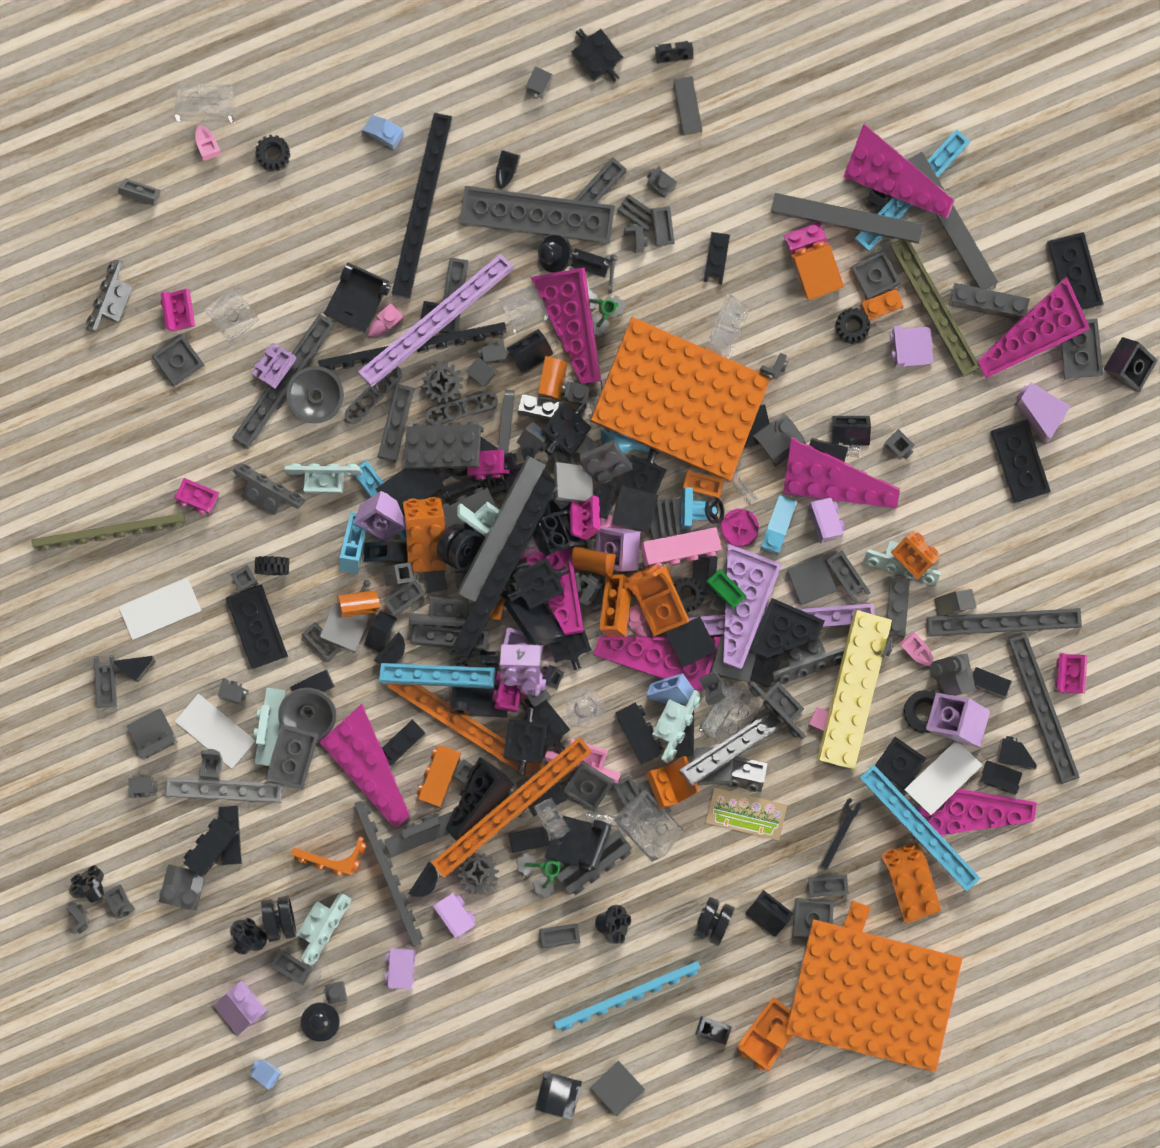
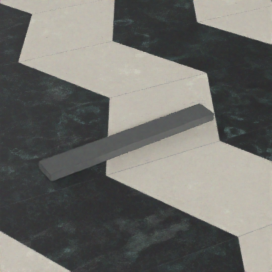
(847, 218)
(959, 234)
(273, 397)
(501, 528)
(1004, 622)
(1043, 708)

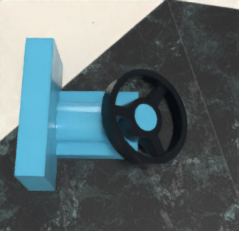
(698, 510)

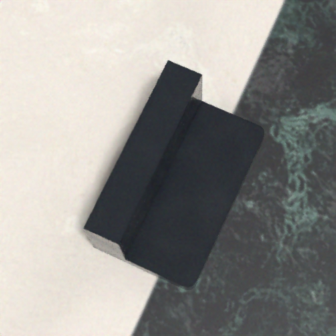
(530, 350)
(851, 430)
(702, 571)
(991, 683)
(1000, 777)
(769, 913)

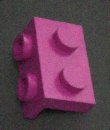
(805, 237)
(177, 310)
(490, 464)
(197, 496)
(585, 518)
(1071, 673)
(506, 696)

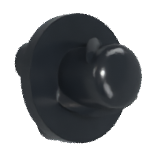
(555, 253)
(88, 884)
(613, 924)
(247, 936)
(320, 1022)

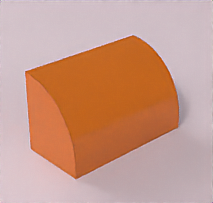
(552, 378)
(593, 561)
(358, 603)

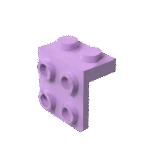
(911, 346)

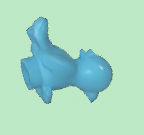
(623, 442)

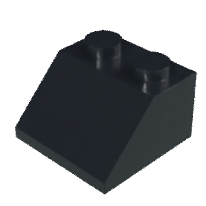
(1130, 364)

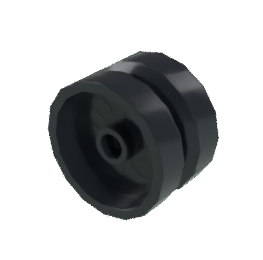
(459, 547)
(276, 919)
(714, 921)

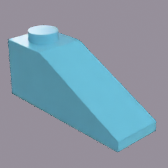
(778, 525)
(352, 546)

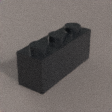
(639, 733)
(210, 846)

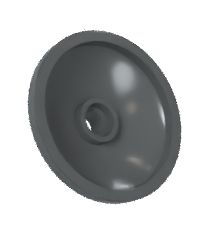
(305, 385)
(320, 717)

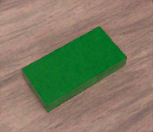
(726, 589)

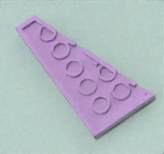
(756, 578)

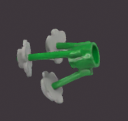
(610, 306)
(549, 869)

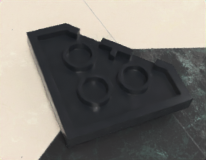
(784, 629)

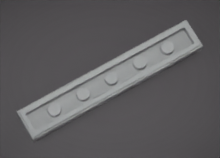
(223, 790)

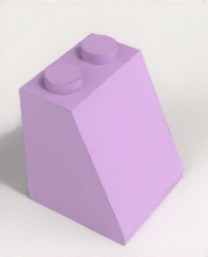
(1041, 410)
(958, 719)

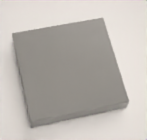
(573, 482)
(344, 631)

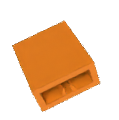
(817, 270)

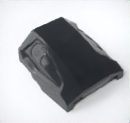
(554, 533)
(558, 1095)

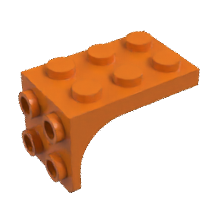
(423, 530)
(657, 599)
(341, 867)
(911, 882)
(754, 1043)

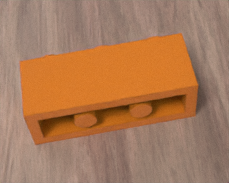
(615, 607)
(438, 775)

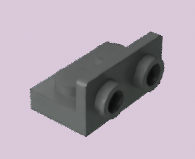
(748, 774)

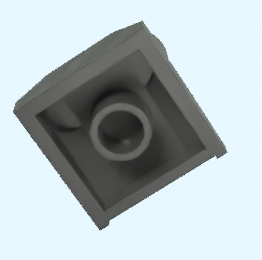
(776, 438)
(953, 675)
(181, 888)

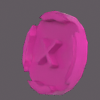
(739, 527)

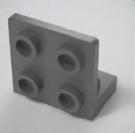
(152, 734)

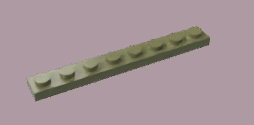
(935, 307)
(101, 533)

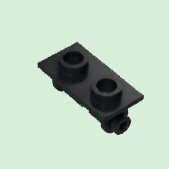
(682, 51)
(591, 262)
(460, 489)

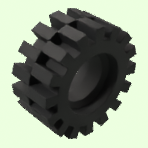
(269, 142)
(852, 314)
(271, 565)
(698, 590)

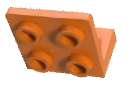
(915, 554)
(669, 785)

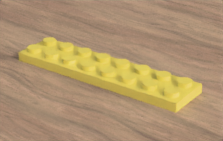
(854, 689)

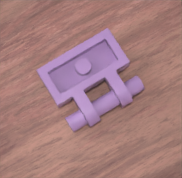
(277, 367)

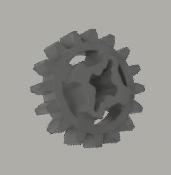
(450, 381)
(469, 874)

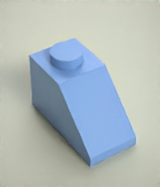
(383, 131)
(673, 688)
(265, 1073)

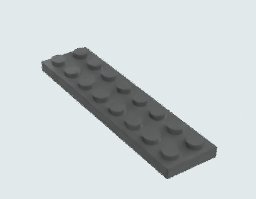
(537, 214)

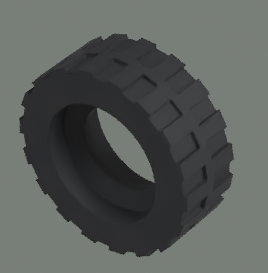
(910, 710)

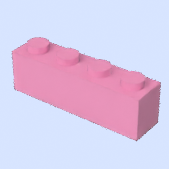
(681, 547)

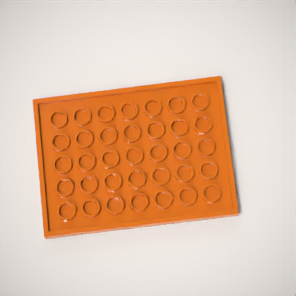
(680, 399)
(873, 995)

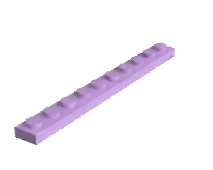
(435, 320)
(832, 615)

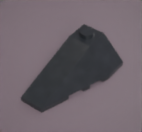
(483, 792)

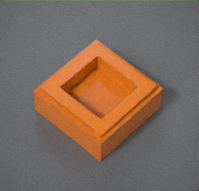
(777, 1035)

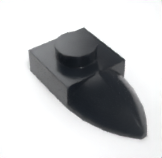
(506, 168)

